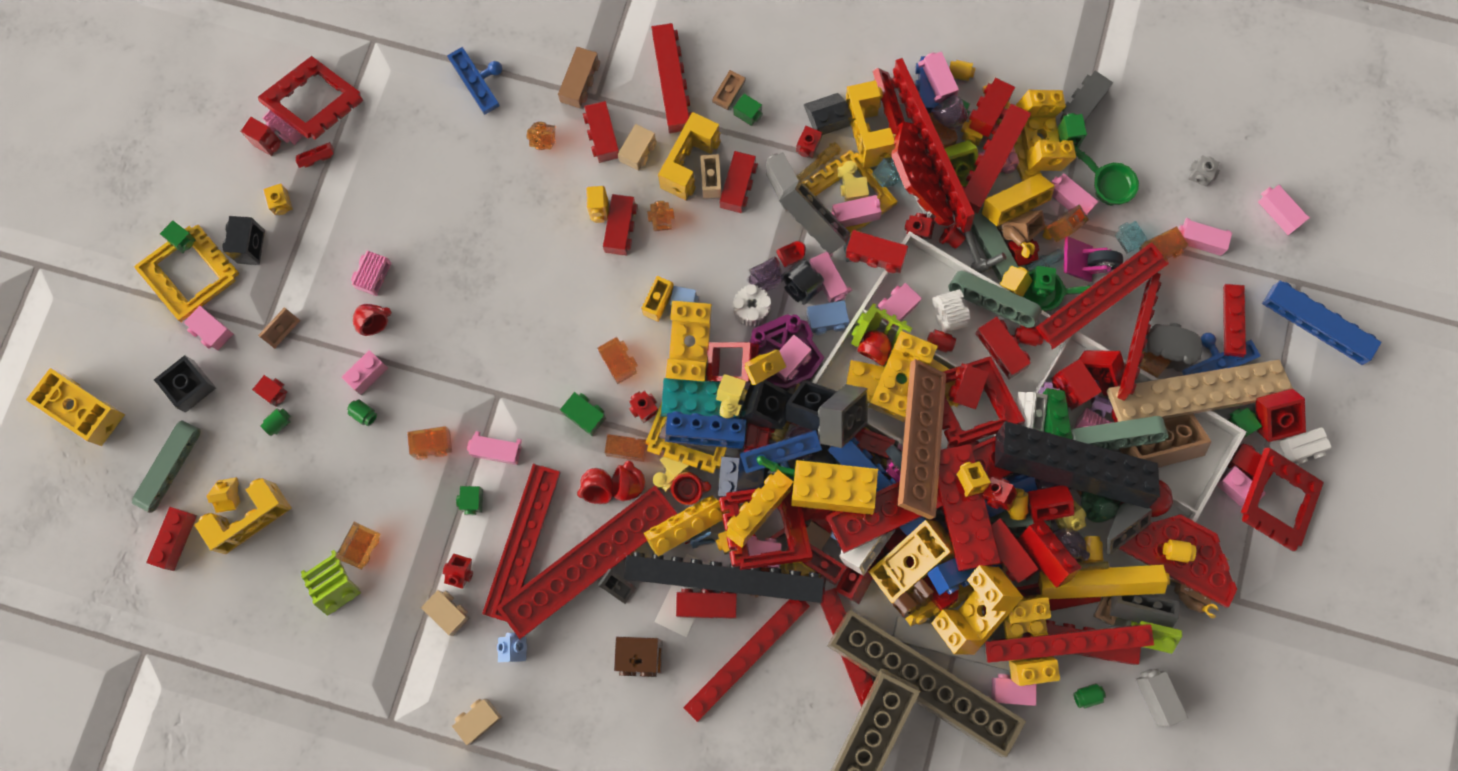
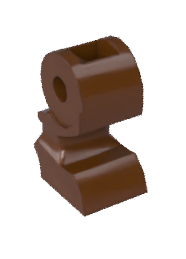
(909, 602)

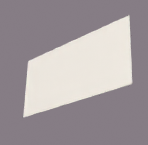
(667, 613)

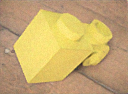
(852, 187)
(730, 393)
(673, 468)

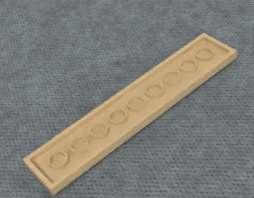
(1201, 391)

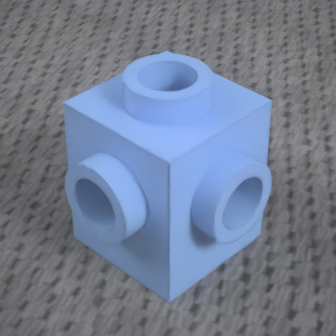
(511, 648)

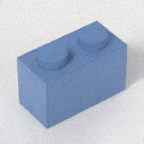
(827, 317)

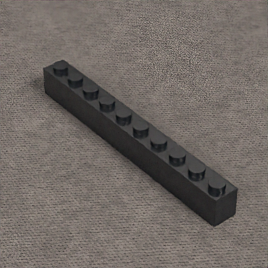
(726, 579)

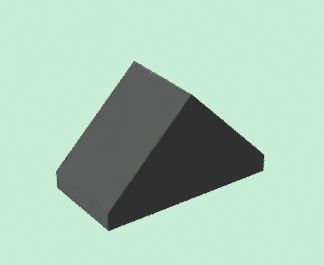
(616, 586)

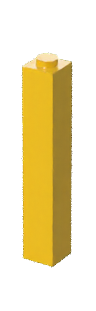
(1109, 582)

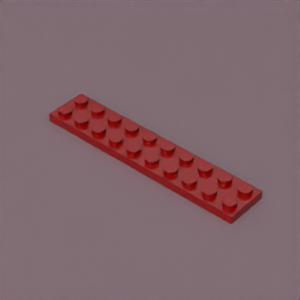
(934, 148)
(858, 529)
(585, 563)

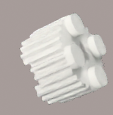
(751, 295)
(951, 311)

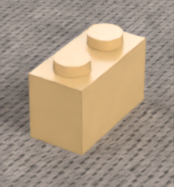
(637, 147)
(711, 176)
(446, 612)
(476, 721)

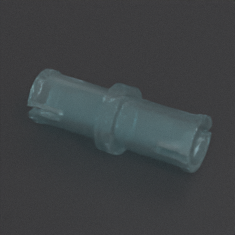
(1046, 260)

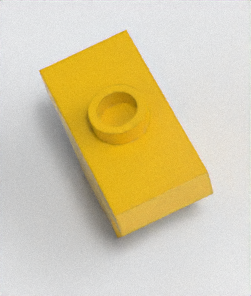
(764, 366)
(224, 495)

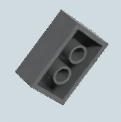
(843, 416)

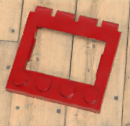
(326, 117)
(999, 397)
(1265, 522)
(794, 528)

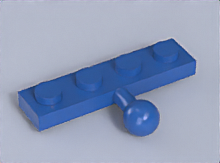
(474, 80)
(1218, 360)
(782, 451)

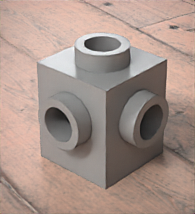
(1204, 170)

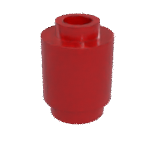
(1028, 336)
(943, 340)

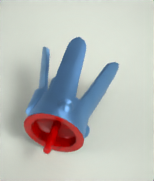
(696, 540)

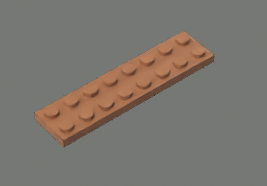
(922, 440)

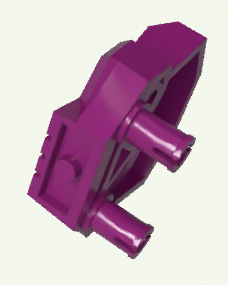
(786, 327)

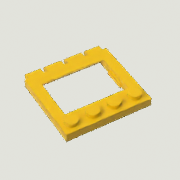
(823, 180)
(169, 293)
(675, 451)

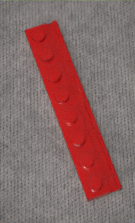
(1101, 295)
(522, 537)

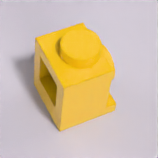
(973, 478)

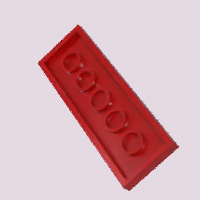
(965, 516)

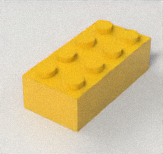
(834, 487)

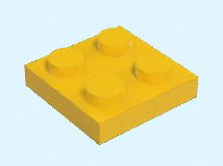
(865, 376)

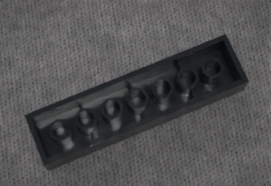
(1077, 465)

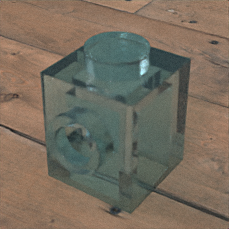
(886, 173)
(1130, 236)

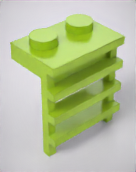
(872, 320)
(334, 591)
(1164, 637)

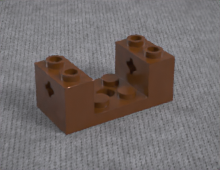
(636, 648)

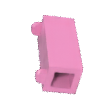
(939, 76)
(1071, 194)
(1283, 209)
(857, 211)
(1205, 237)
(833, 284)
(494, 449)

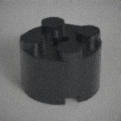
(802, 282)

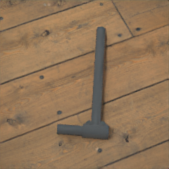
(981, 264)

